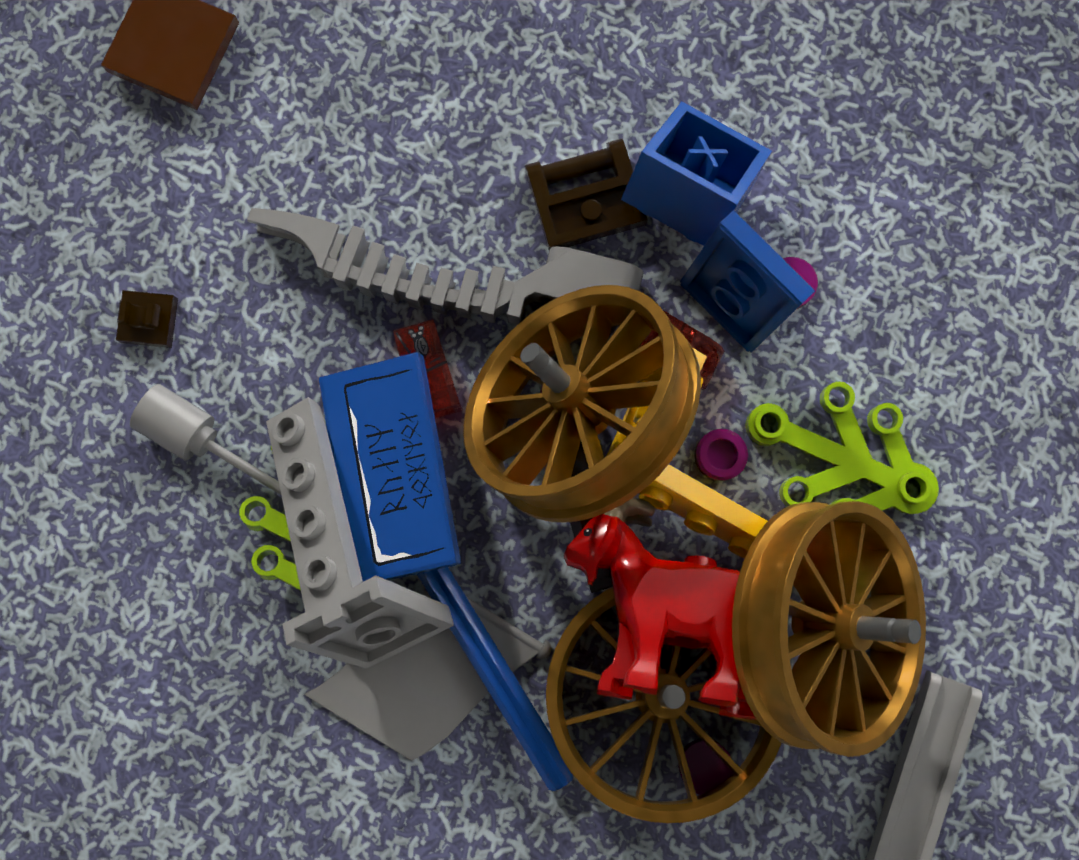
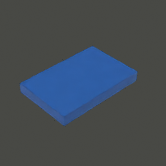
(744, 283)

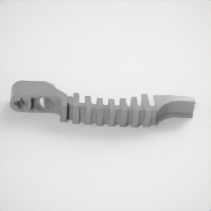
(563, 272)

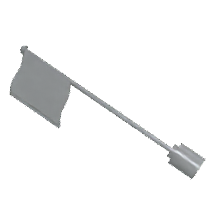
(401, 701)

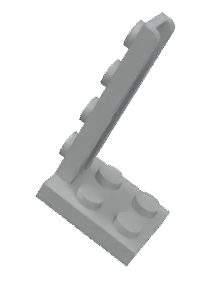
(342, 613)
(926, 770)

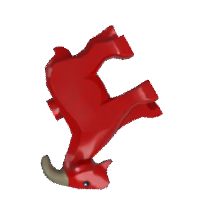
(659, 604)

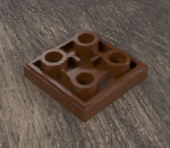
(171, 47)

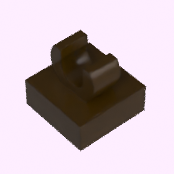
(146, 319)

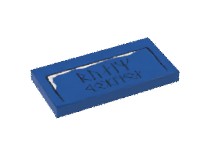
(390, 467)

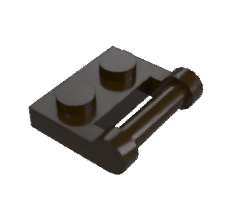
(587, 210)

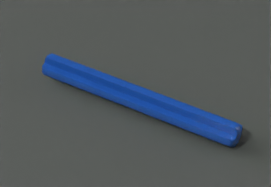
(498, 679)

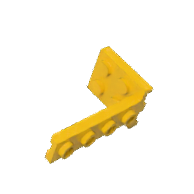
(701, 506)

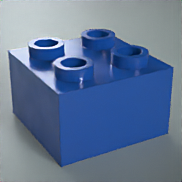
(694, 173)

